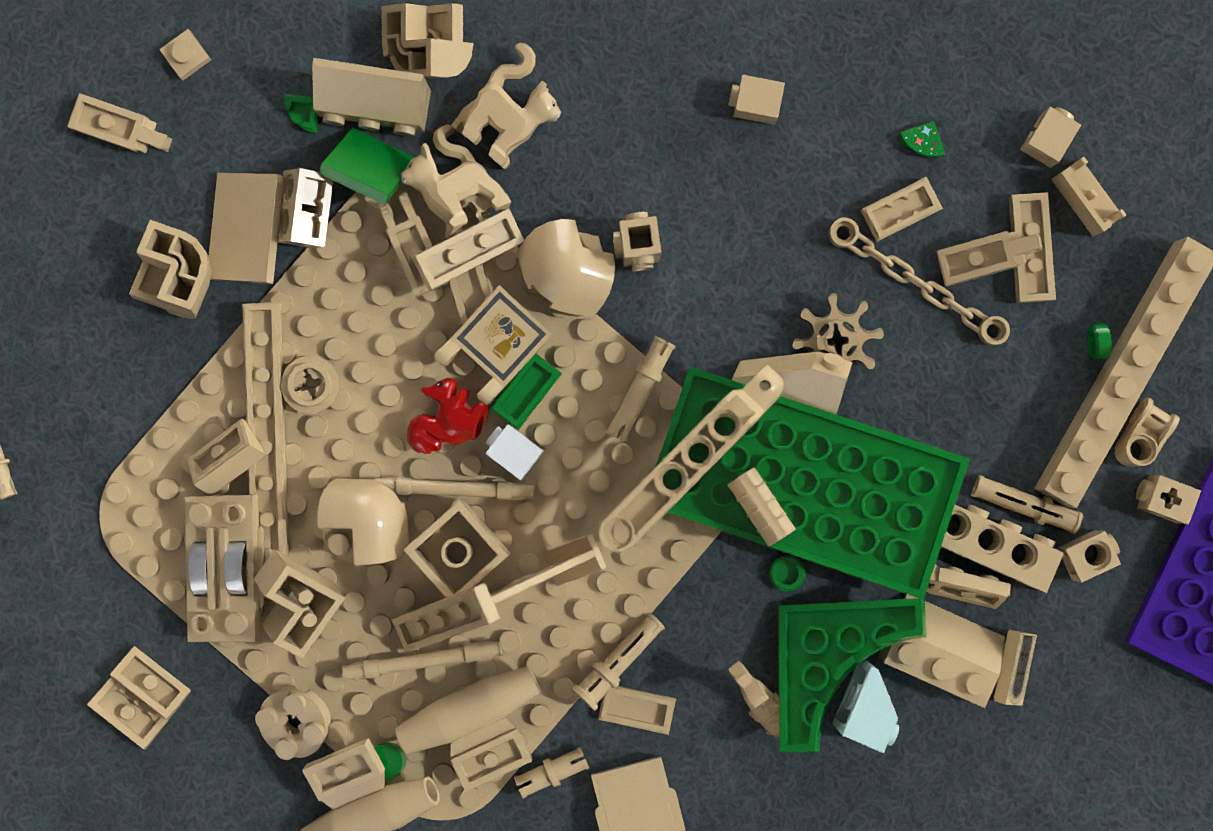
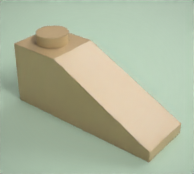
(807, 377)

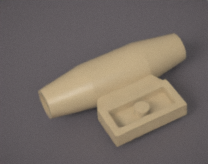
(476, 726)
(356, 792)

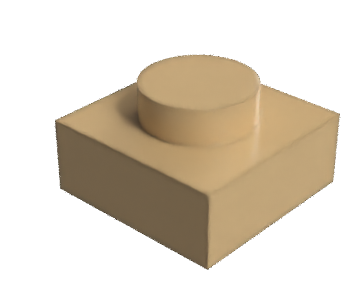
(185, 54)

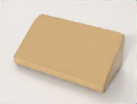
(225, 458)

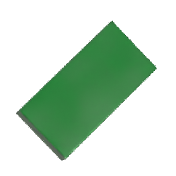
(525, 391)

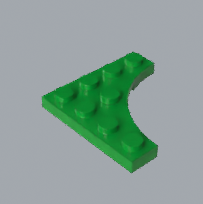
(820, 650)

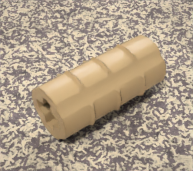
(761, 507)

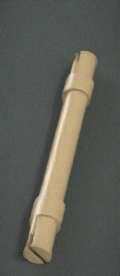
(499, 490)
(376, 667)

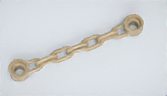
(926, 287)

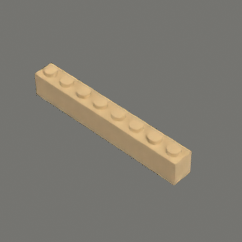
(1126, 372)

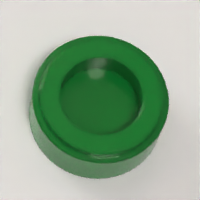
(1099, 341)
(787, 573)
(392, 758)

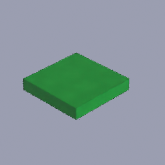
(366, 166)

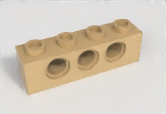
(1035, 569)

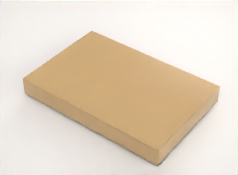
(245, 227)

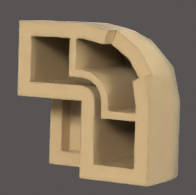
(425, 39)
(567, 267)
(172, 271)
(362, 522)

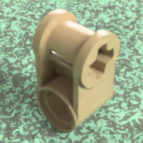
(1148, 428)

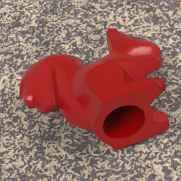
(453, 422)

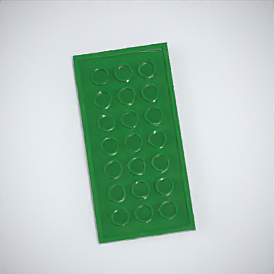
(849, 489)

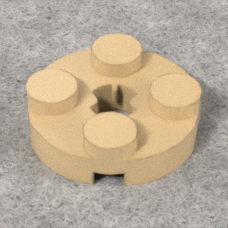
(281, 735)

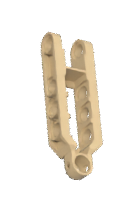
(652, 499)

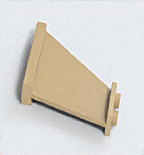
(476, 605)

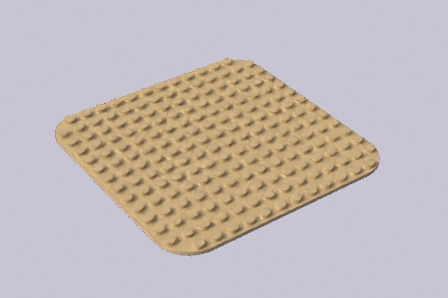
(363, 318)

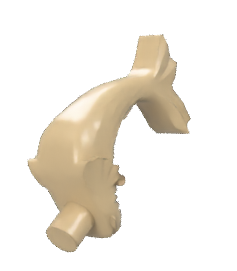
(760, 700)

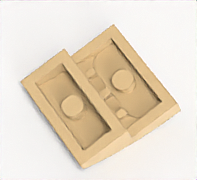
(151, 685)

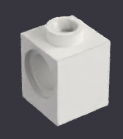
(513, 450)

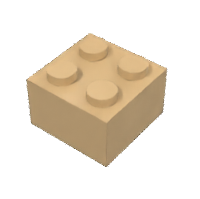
(457, 550)

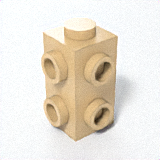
(638, 241)

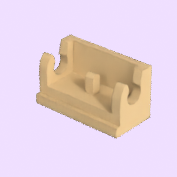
(1087, 197)

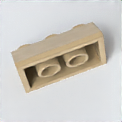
(370, 97)
(952, 656)

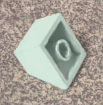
(867, 710)

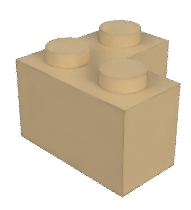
(303, 602)

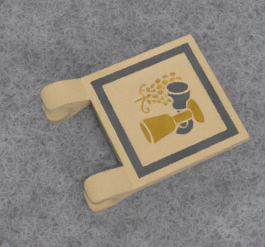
(499, 339)

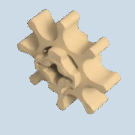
(855, 335)

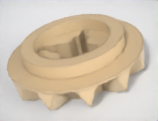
(295, 377)

